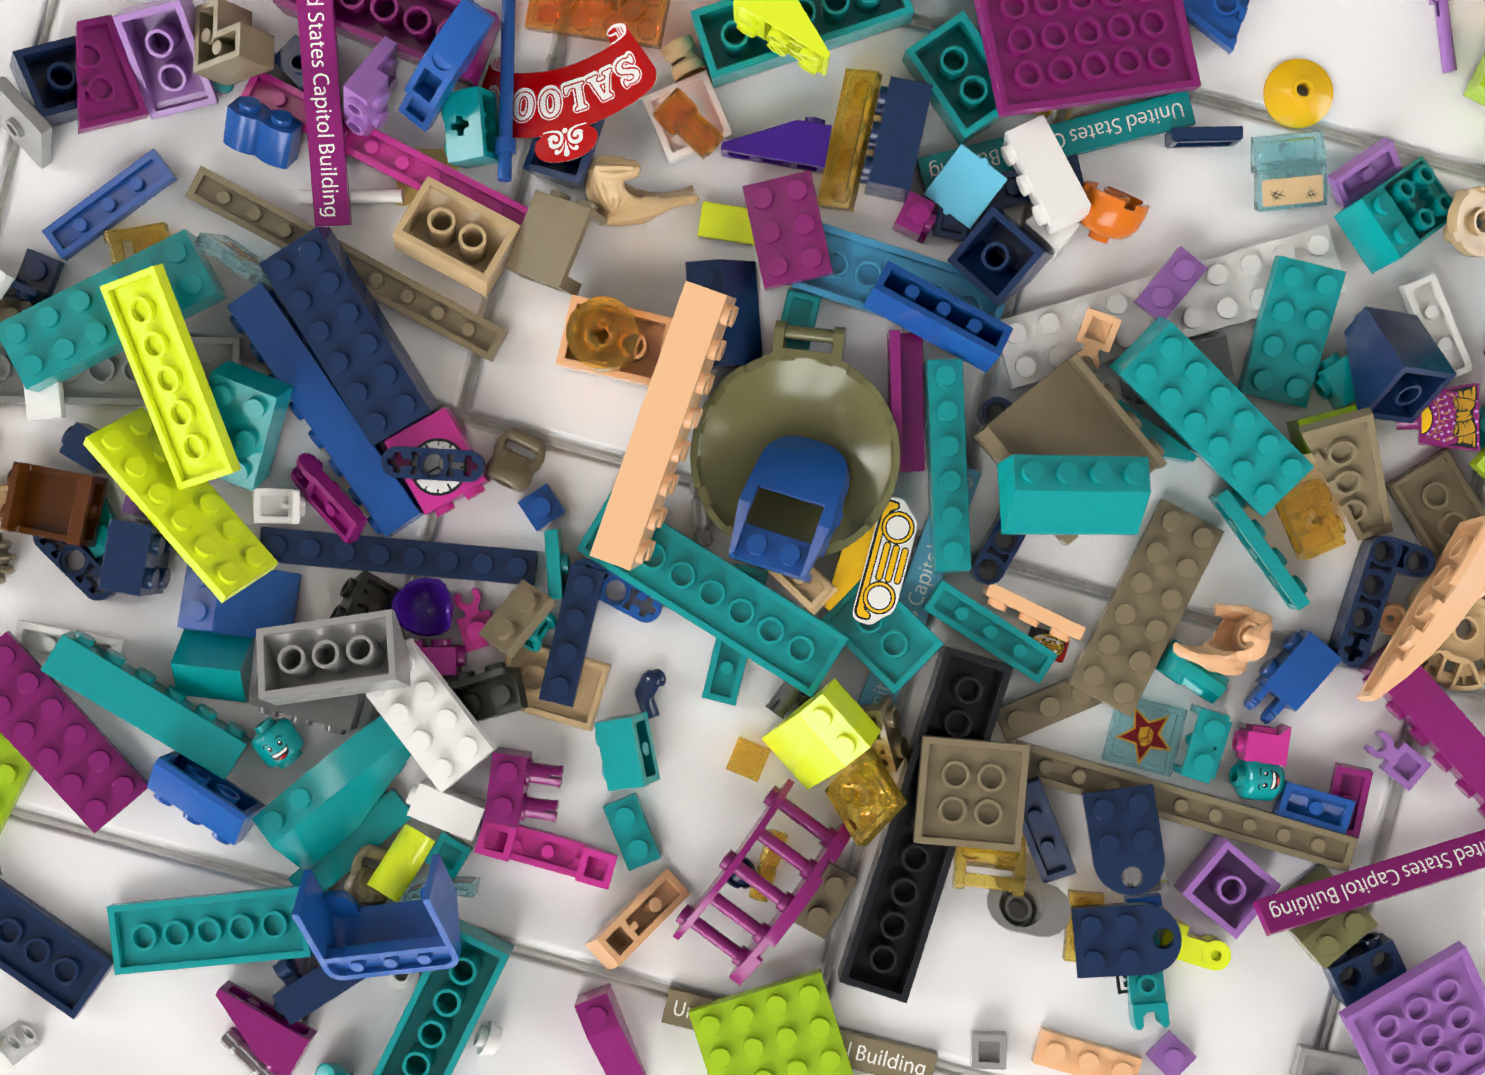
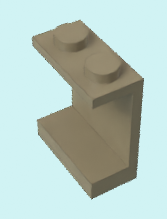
(552, 240)

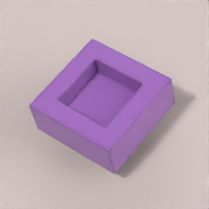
(1170, 1054)

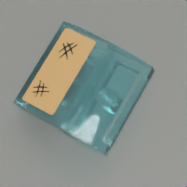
(1289, 171)

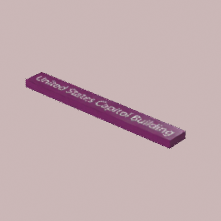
(324, 112)
(1371, 883)

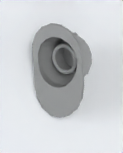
(1039, 913)

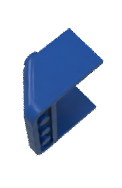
(382, 937)

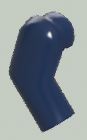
(646, 690)

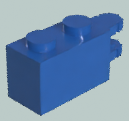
(1292, 674)

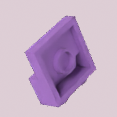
(369, 89)

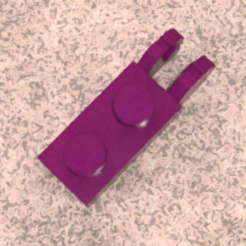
(328, 498)

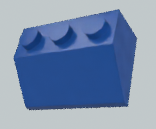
(204, 797)

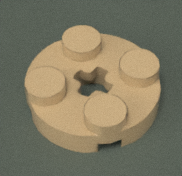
(1461, 222)

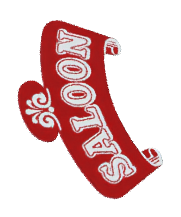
(568, 99)

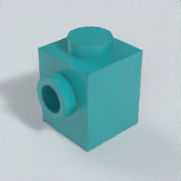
(1335, 380)

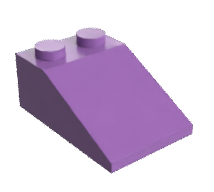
(161, 54)

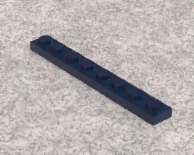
(401, 556)

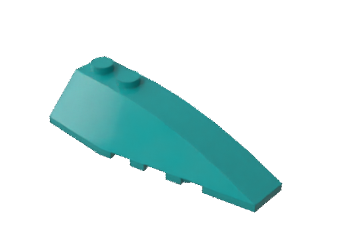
(333, 795)

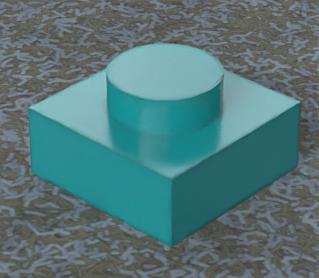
(452, 852)

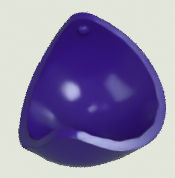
(424, 607)

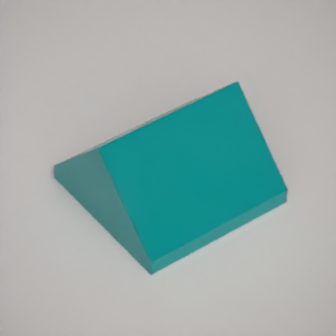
(213, 665)

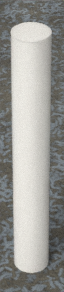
(362, 196)

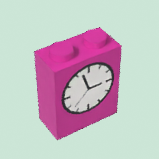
(441, 432)

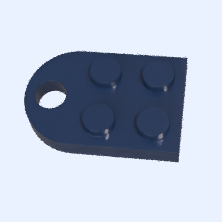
(1125, 834)
(1119, 939)

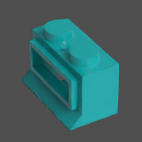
(1205, 745)

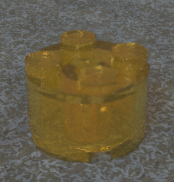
(592, 318)

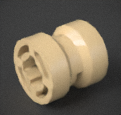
(682, 58)

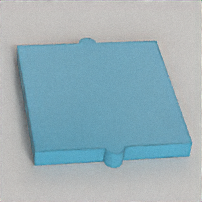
(965, 186)

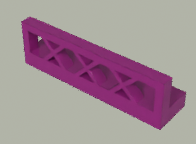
(907, 396)

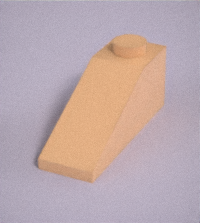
(637, 920)

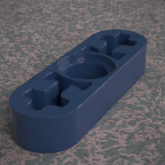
(406, 472)
(87, 584)

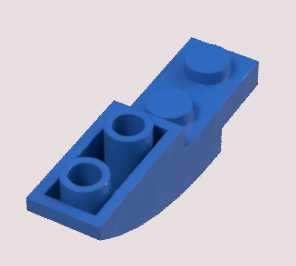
(445, 62)

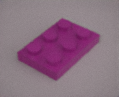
(787, 230)

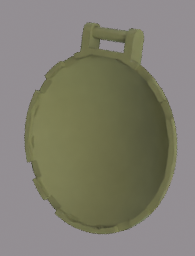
(796, 396)

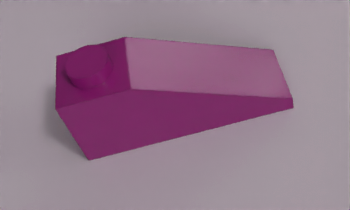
(608, 1032)
(266, 1033)

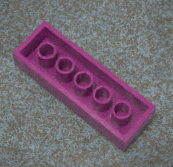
(406, 22)

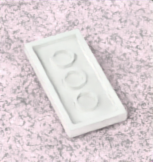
(433, 723)

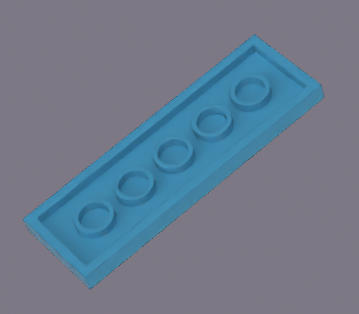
(860, 260)

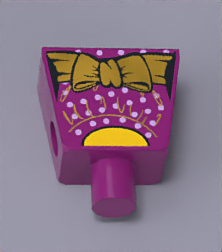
(1450, 420)

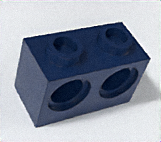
(1365, 976)

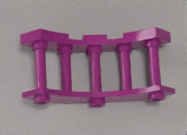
(788, 904)

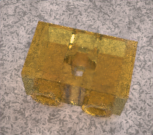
(1326, 529)

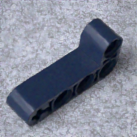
(1373, 603)

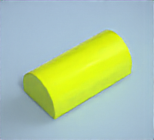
(401, 863)

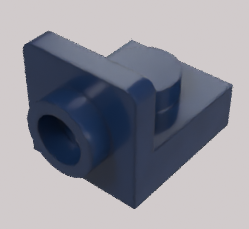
(37, 276)

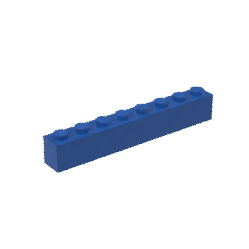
(316, 400)

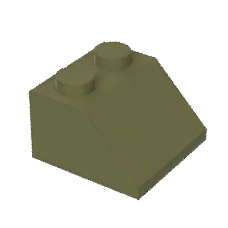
(1334, 935)

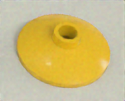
(1286, 104)

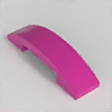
(547, 851)

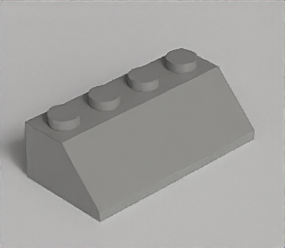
(331, 658)

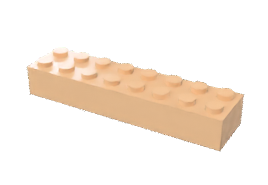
(664, 426)

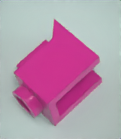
(1262, 743)

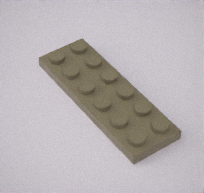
(1145, 607)

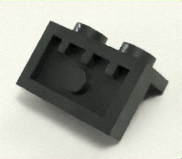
(365, 595)
(492, 692)

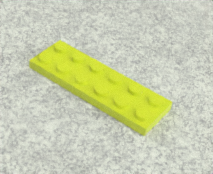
(170, 376)
(191, 518)

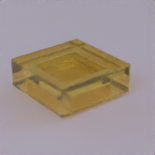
(748, 759)

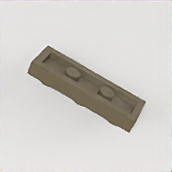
(1042, 709)

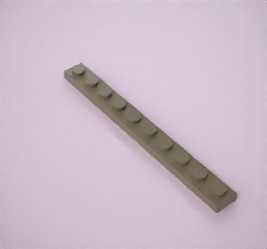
(382, 281)
(1198, 809)

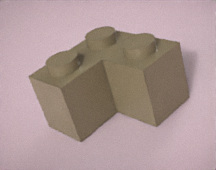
(228, 45)

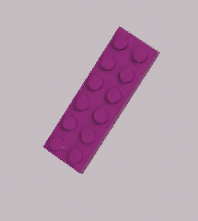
(62, 740)

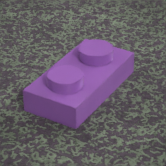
(1364, 172)
(1170, 284)

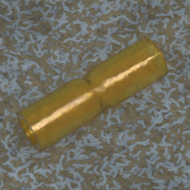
(767, 868)

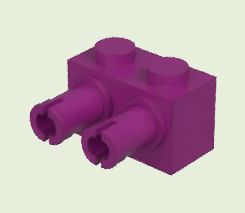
(508, 785)

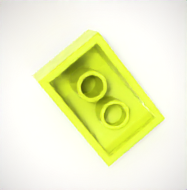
(822, 735)

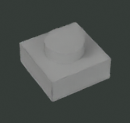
(988, 1050)

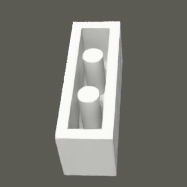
(1045, 175)

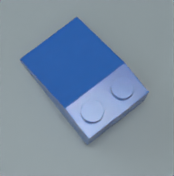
(260, 605)

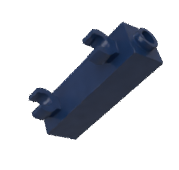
(305, 991)

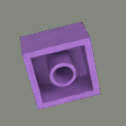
(1226, 885)

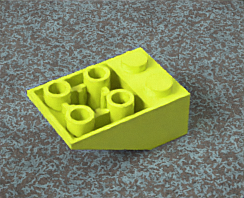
(785, 29)

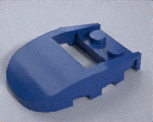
(801, 471)

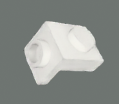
(277, 505)

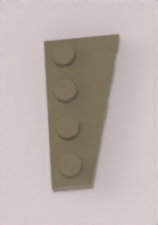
(1352, 466)

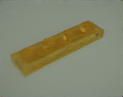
(849, 139)

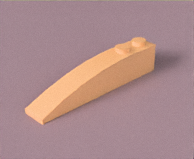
(1436, 610)

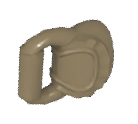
(512, 468)
(360, 875)

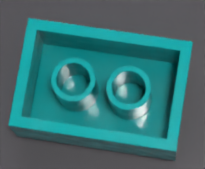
(957, 68)
(253, 415)

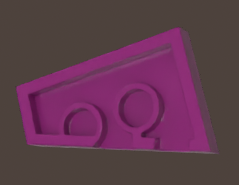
(104, 77)

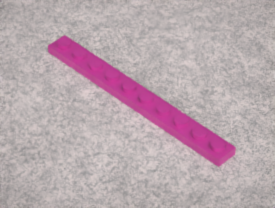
(385, 152)

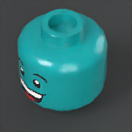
(277, 742)
(1257, 780)

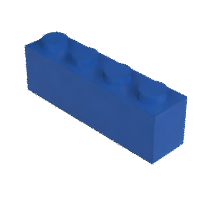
(938, 317)

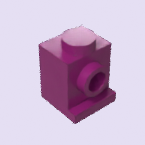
(915, 218)
(444, 655)

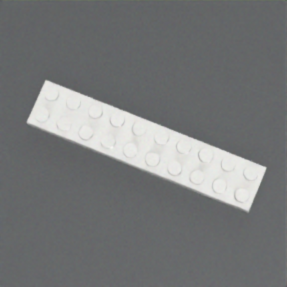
(1221, 298)

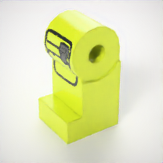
(1203, 950)

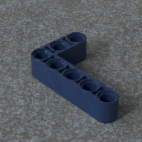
(988, 548)

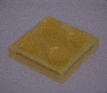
(865, 797)

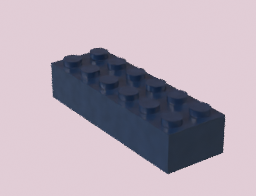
(349, 335)

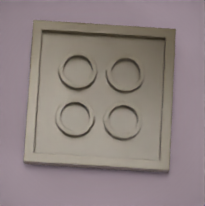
(971, 793)

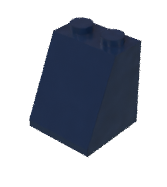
(1394, 364)

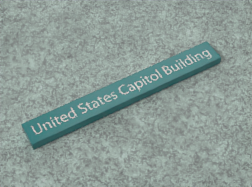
(1086, 132)

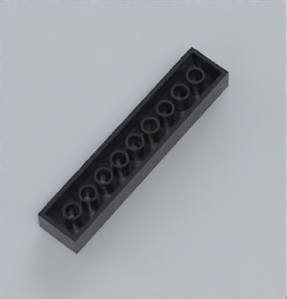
(908, 875)

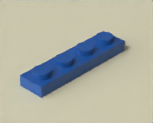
(109, 205)

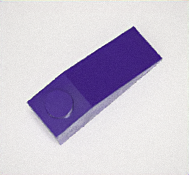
(789, 145)

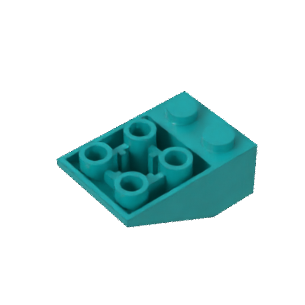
(1396, 215)

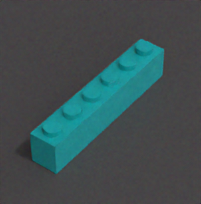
(947, 466)
(147, 703)

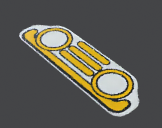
(885, 563)

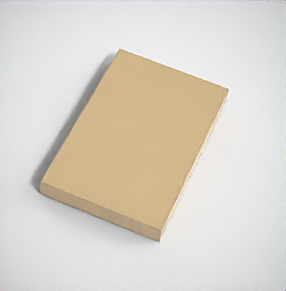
(588, 696)

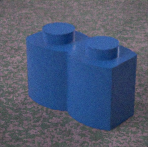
(262, 132)

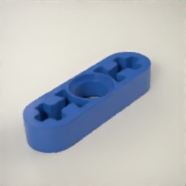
(634, 610)

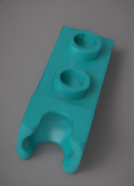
(1147, 995)

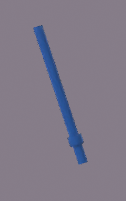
(505, 142)

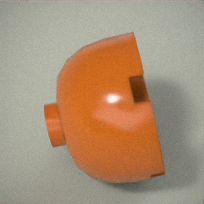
(1112, 213)

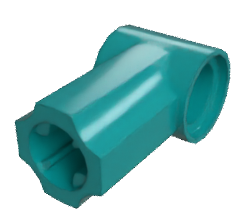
(1195, 677)

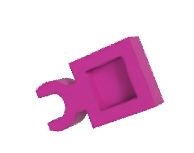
(473, 622)

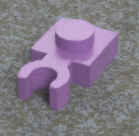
(1399, 762)

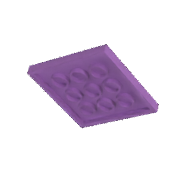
(1423, 1019)

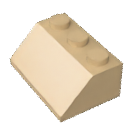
(456, 236)

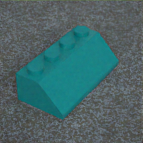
(1073, 494)

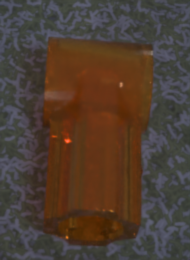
(681, 118)

